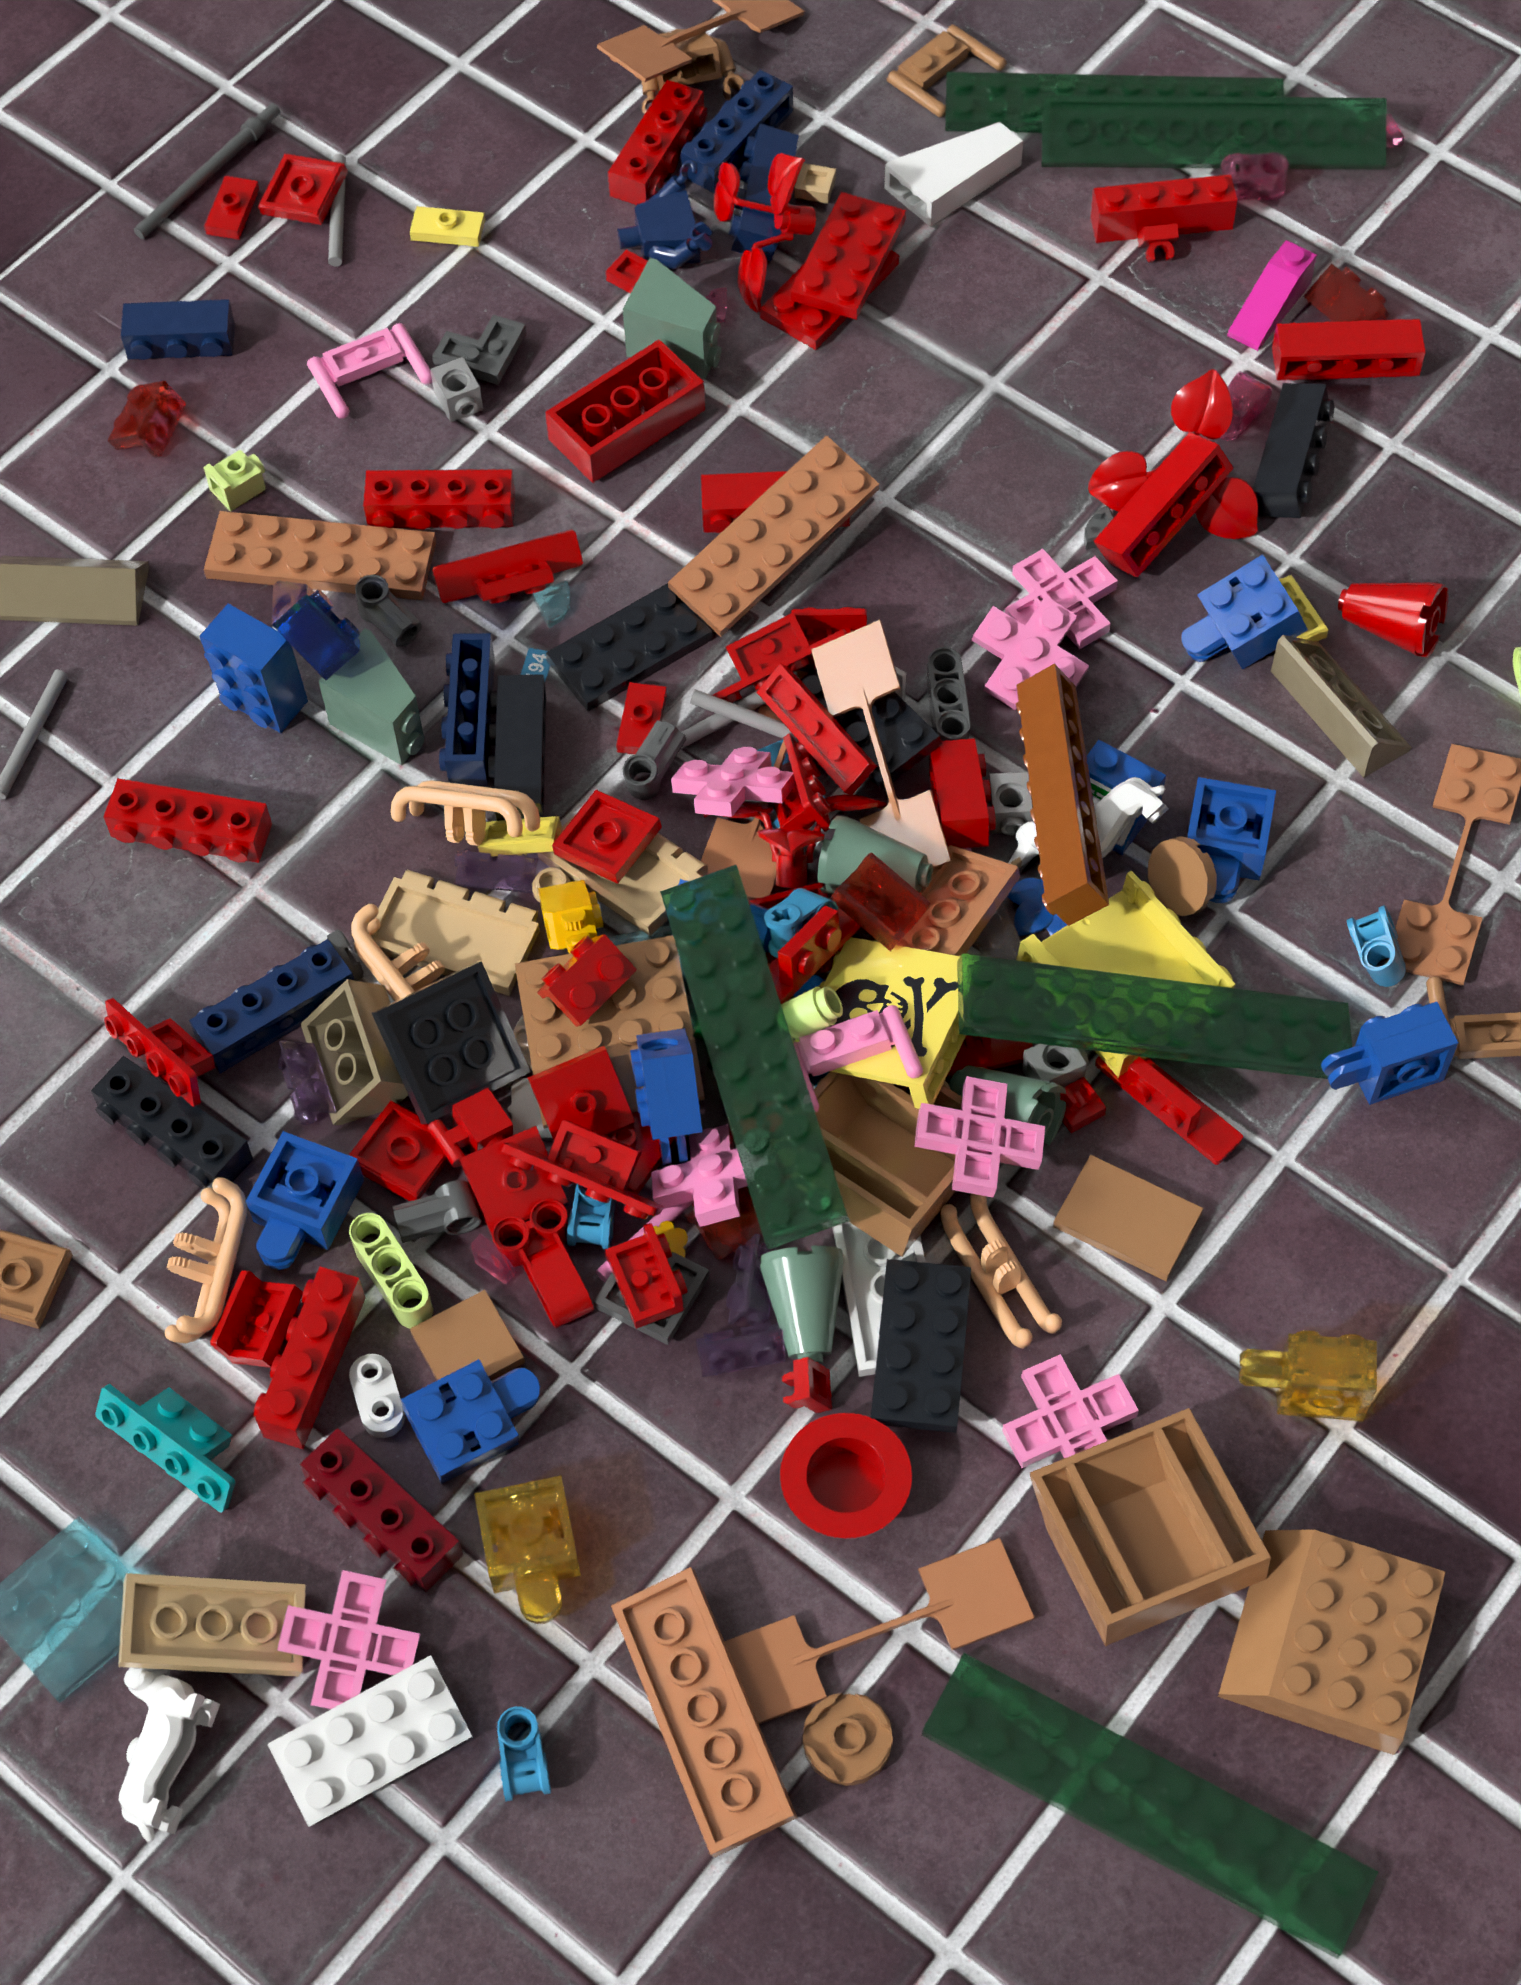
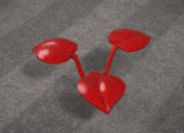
(787, 218)
(1200, 408)
(791, 859)

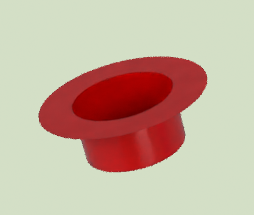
(845, 1475)

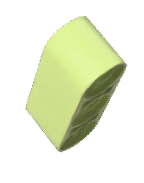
(385, 1253)

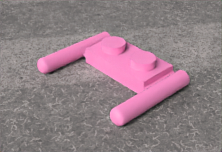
(364, 358)
(856, 1041)

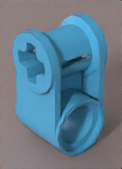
(791, 915)
(1376, 940)
(590, 1220)
(522, 1762)

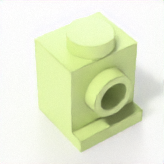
(236, 479)

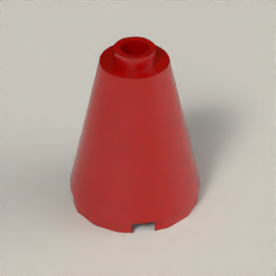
(1398, 612)

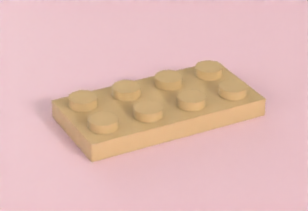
(207, 1624)

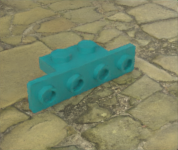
(174, 1438)

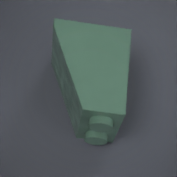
(676, 314)
(374, 702)

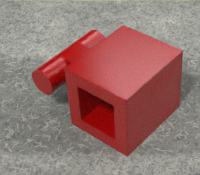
(476, 1124)

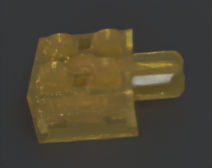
(1316, 1375)
(531, 1554)

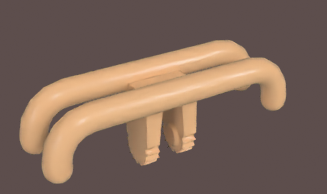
(466, 808)
(386, 971)
(221, 1257)
(998, 1272)

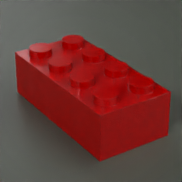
(625, 410)

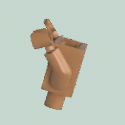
(709, 61)

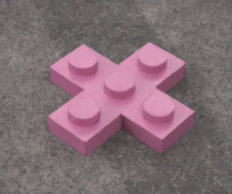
(1073, 590)
(1027, 648)
(725, 787)
(979, 1136)
(707, 1179)
(1066, 1416)
(347, 1640)

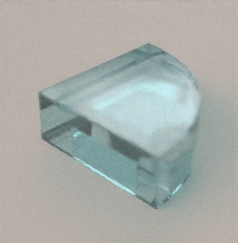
(553, 603)

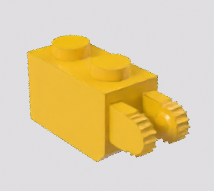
(569, 913)

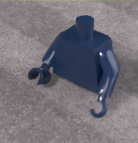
(667, 225)

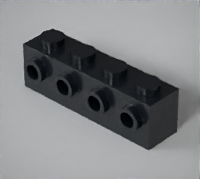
(1293, 450)
(519, 737)
(170, 1125)

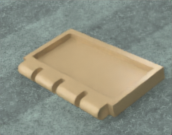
(638, 893)
(455, 928)

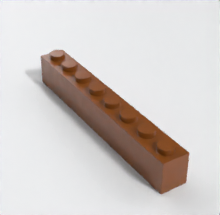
(1061, 796)

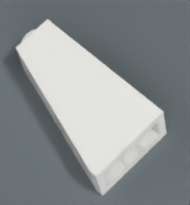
(953, 172)

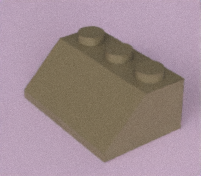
(353, 1051)

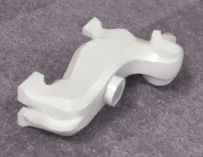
(1112, 817)
(161, 1748)

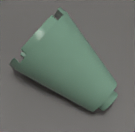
(854, 841)
(1026, 1098)
(804, 1297)

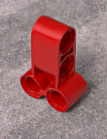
(546, 1261)

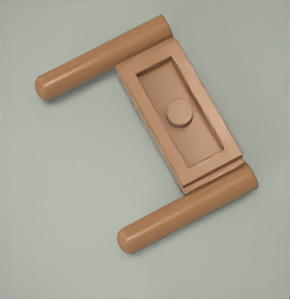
(935, 61)
(1480, 1034)

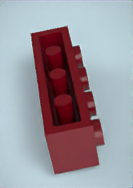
(380, 1510)

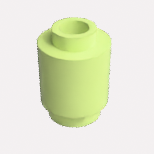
(812, 1011)

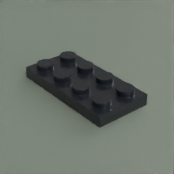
(628, 646)
(901, 731)
(921, 1345)

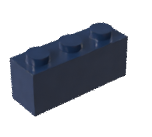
(177, 329)

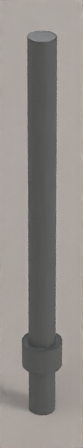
(251, 131)

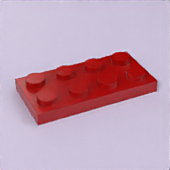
(848, 255)
(805, 322)

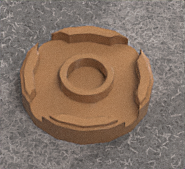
(1182, 875)
(847, 1739)

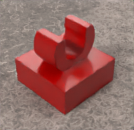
(1158, 237)
(1082, 1105)
(810, 1385)

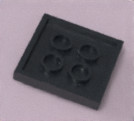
(451, 1041)

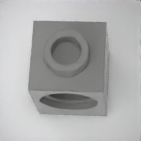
(456, 389)
(1010, 790)
(1037, 1061)

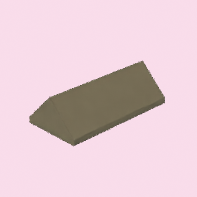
(72, 590)
(1337, 704)

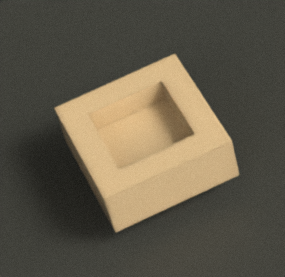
(815, 183)

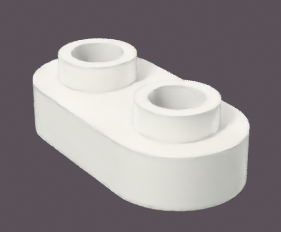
(377, 1393)

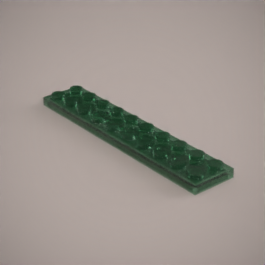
(1016, 98)
(1208, 129)
(1148, 1016)
(754, 1058)
(1151, 1805)

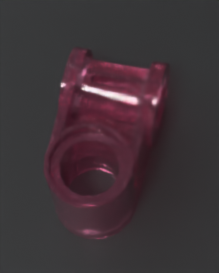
(1258, 175)
(1248, 401)

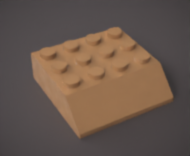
(644, 1004)
(883, 1178)
(1149, 1526)
(1334, 1637)

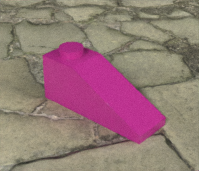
(1273, 295)

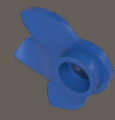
(1031, 913)

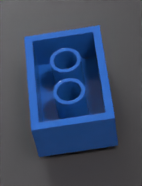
(253, 668)

